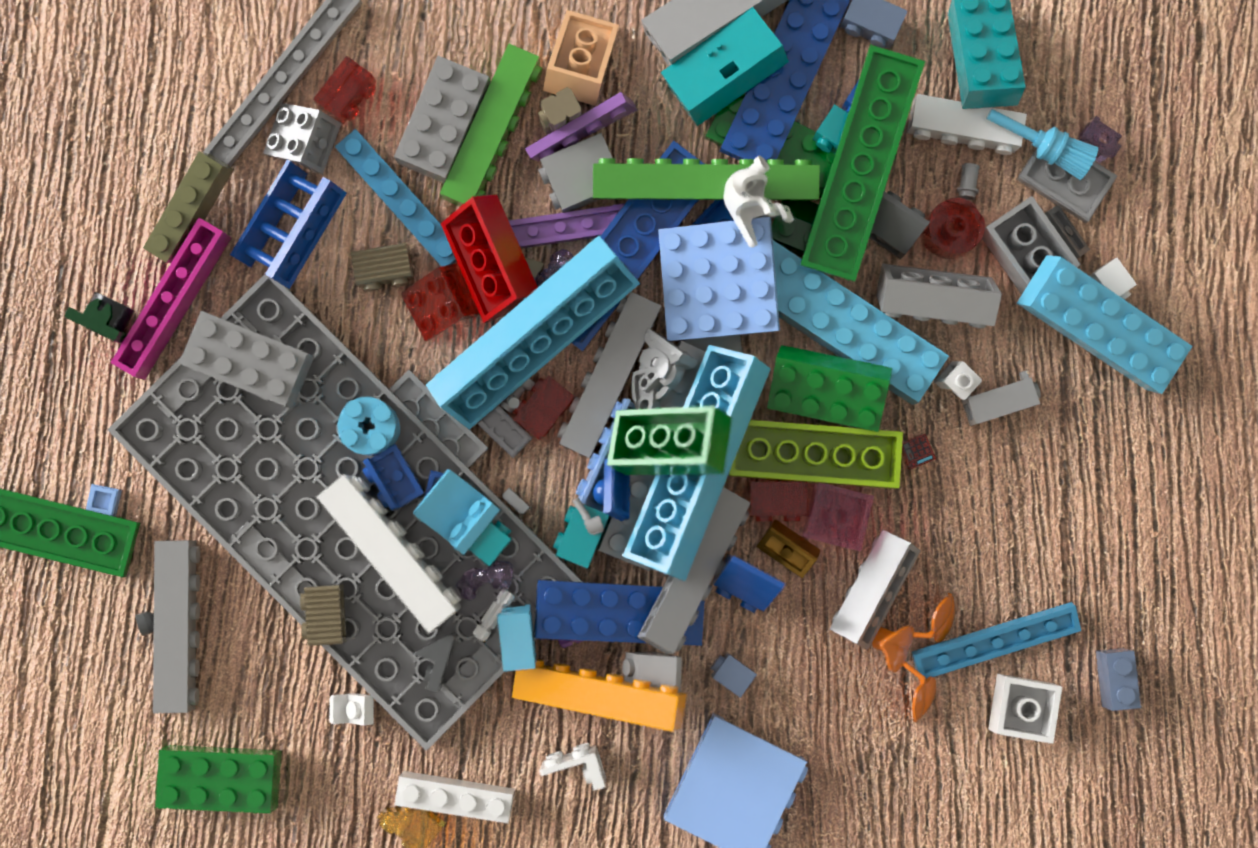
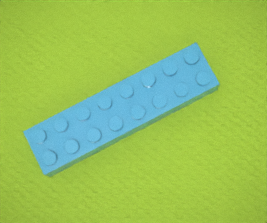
(853, 326)
(532, 333)
(682, 505)

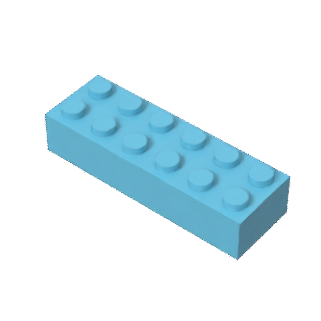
(1104, 324)

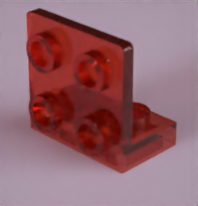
(439, 300)

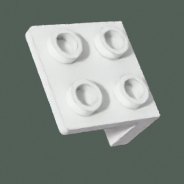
(582, 753)

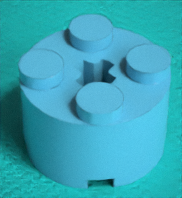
(358, 413)

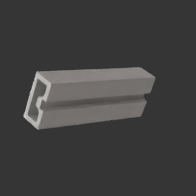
(687, 23)

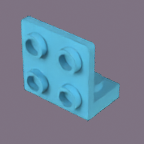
(456, 511)

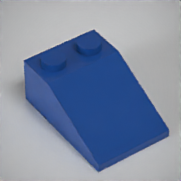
(747, 583)

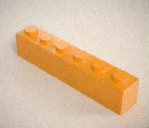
(601, 695)

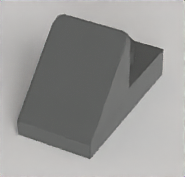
(440, 652)

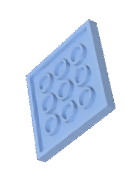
(717, 281)

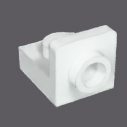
(959, 379)
(352, 709)

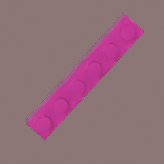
(171, 299)

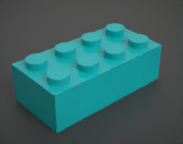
(986, 53)

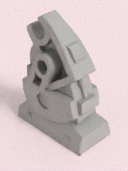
(659, 370)

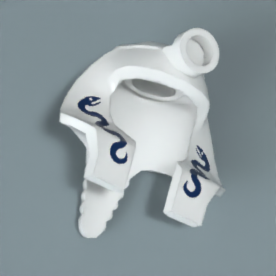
(746, 199)

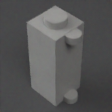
(1002, 400)

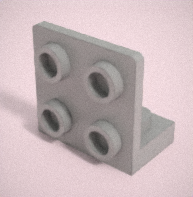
(302, 136)

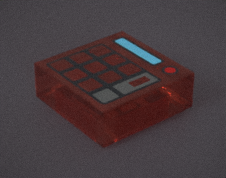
(917, 451)

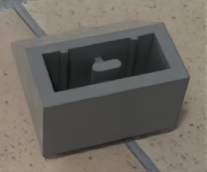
(897, 225)

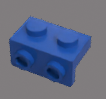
(393, 478)

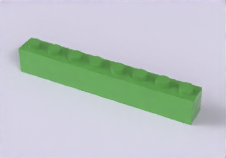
(698, 180)

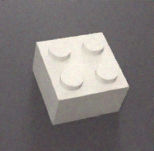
(1025, 708)

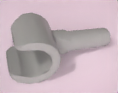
(594, 524)

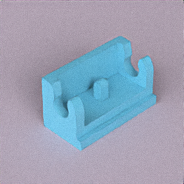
(517, 638)

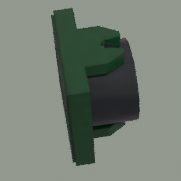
(103, 317)

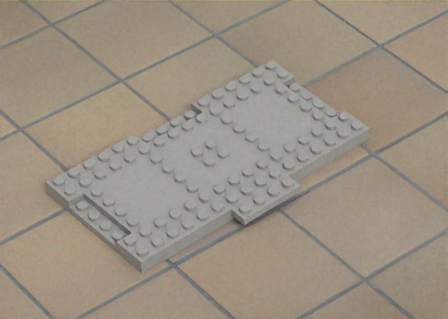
(254, 485)

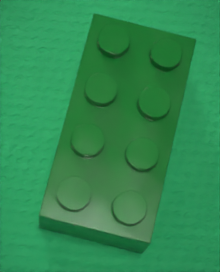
(829, 388)
(670, 441)
(218, 779)

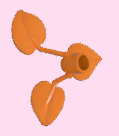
(897, 645)

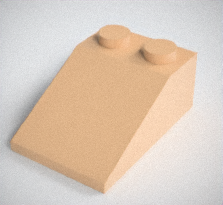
(581, 56)

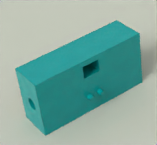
(725, 66)

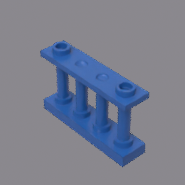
(304, 234)

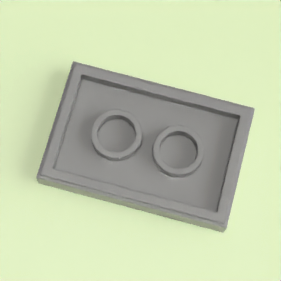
(1063, 189)

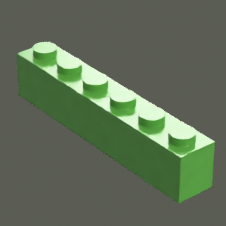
(492, 125)

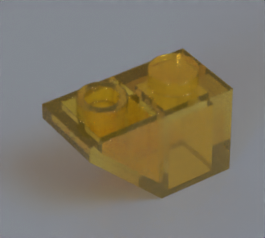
(412, 825)

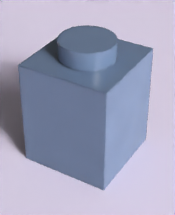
(732, 674)

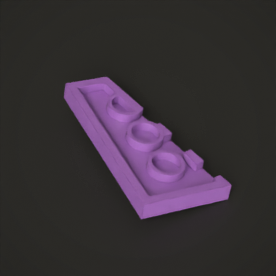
(583, 126)

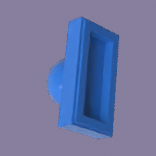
(613, 493)

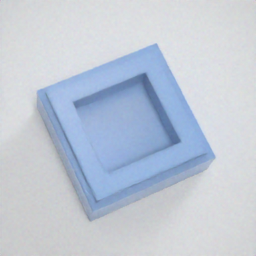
(103, 499)

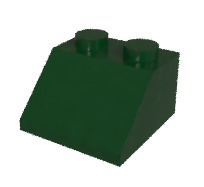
(795, 234)

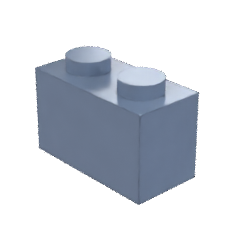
(874, 20)
(1118, 679)

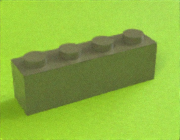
(190, 201)

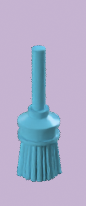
(1053, 145)

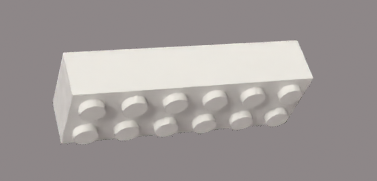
(390, 552)

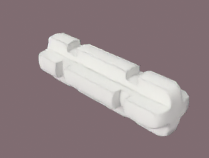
(490, 618)

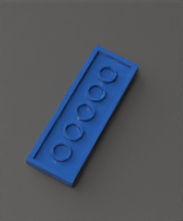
(599, 612)

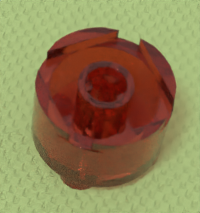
(966, 220)

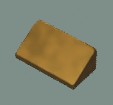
(788, 548)

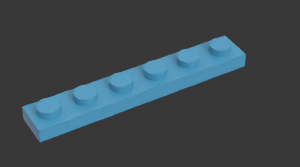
(396, 196)
(997, 640)

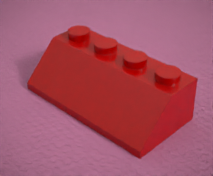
(489, 256)

